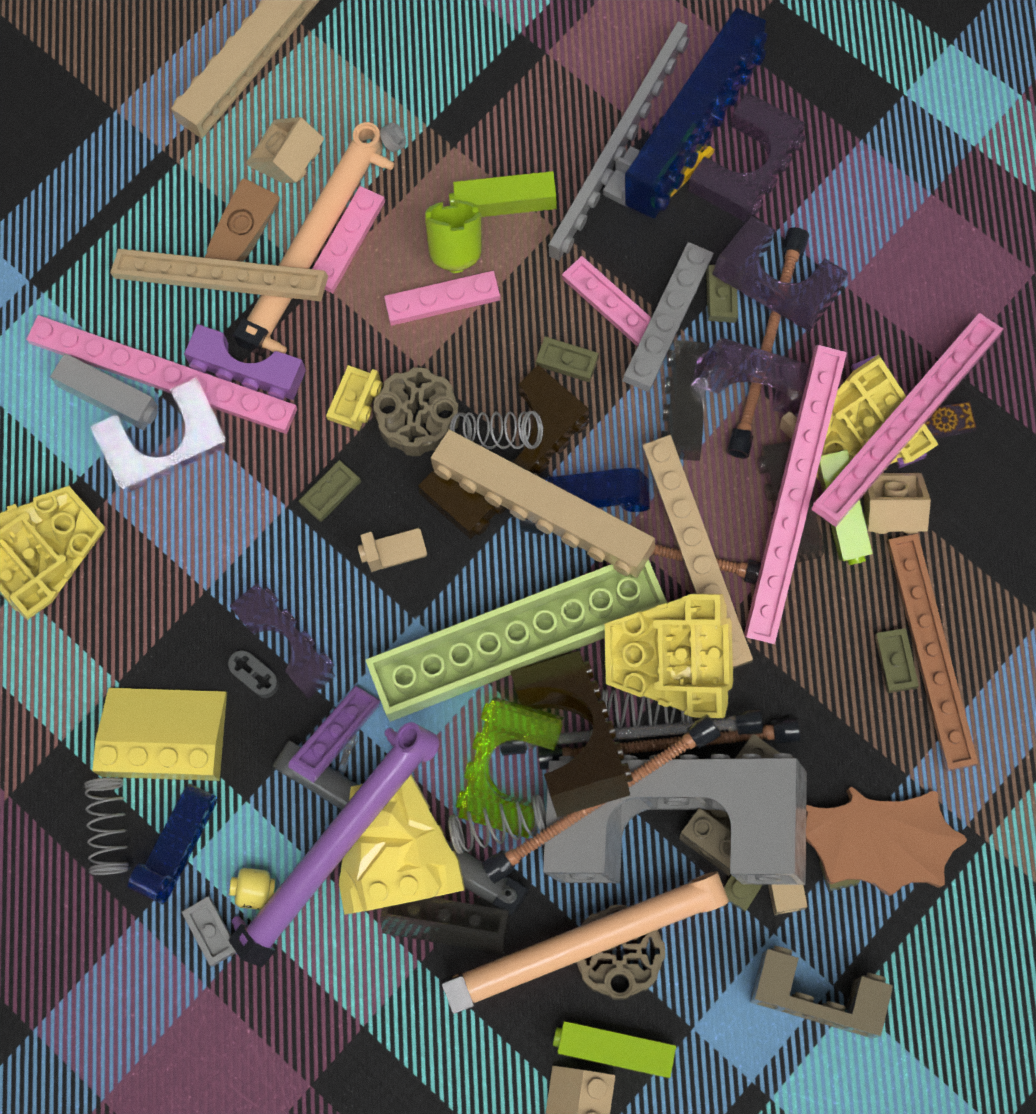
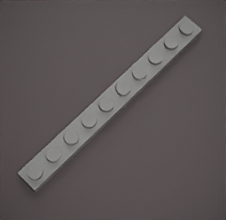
(625, 131)

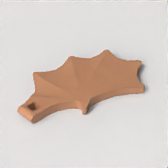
(883, 841)

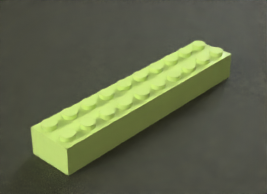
(508, 639)

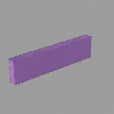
(334, 734)

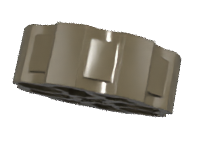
(393, 425)
(637, 978)

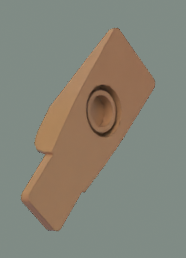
(242, 222)

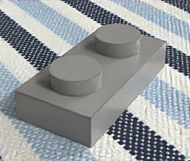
(209, 931)

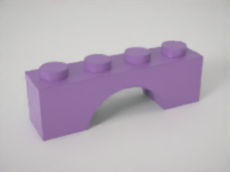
(277, 374)

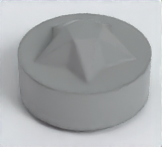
(393, 137)

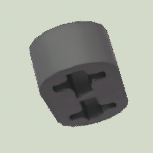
(257, 669)

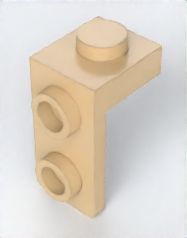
(392, 549)

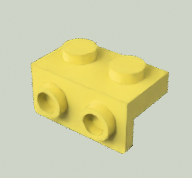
(354, 397)

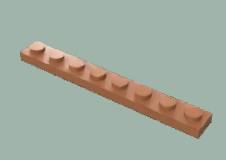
(932, 653)

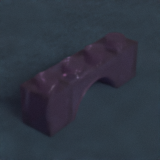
(259, 614)

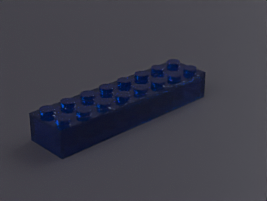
(695, 113)

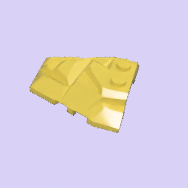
(863, 407)
(43, 547)
(674, 654)
(399, 856)

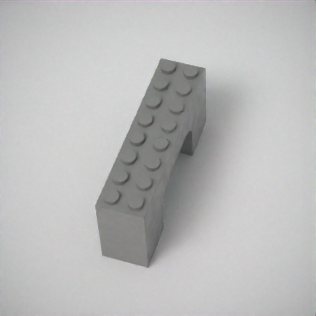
(759, 795)

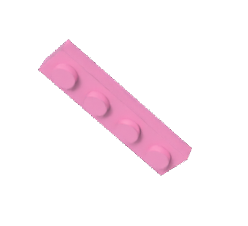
(349, 236)
(442, 298)
(607, 299)

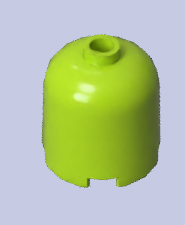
(454, 235)

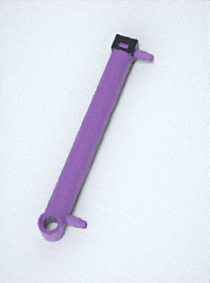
(410, 748)

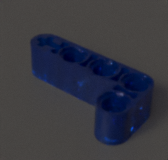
(608, 488)
(174, 845)

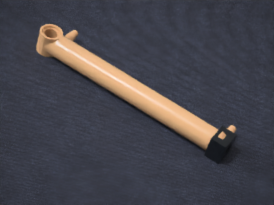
(256, 330)
(696, 897)

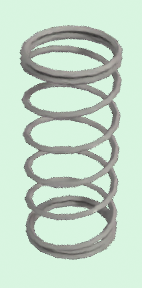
(522, 431)
(620, 724)
(102, 784)
(457, 834)

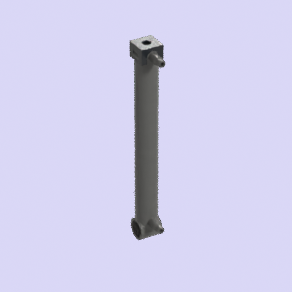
(336, 790)

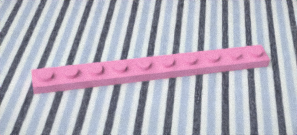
(160, 373)
(906, 420)
(795, 494)

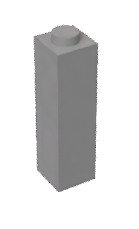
(104, 391)

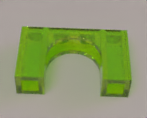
(504, 723)

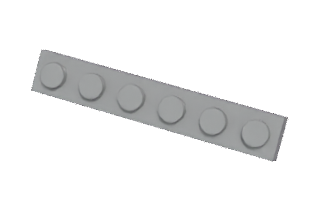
(668, 317)

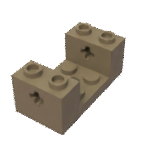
(711, 829)
(865, 1006)

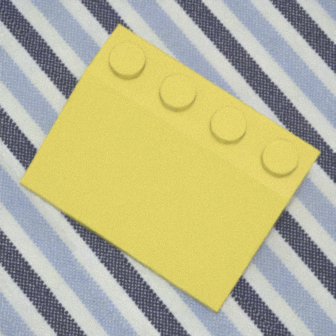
(161, 734)

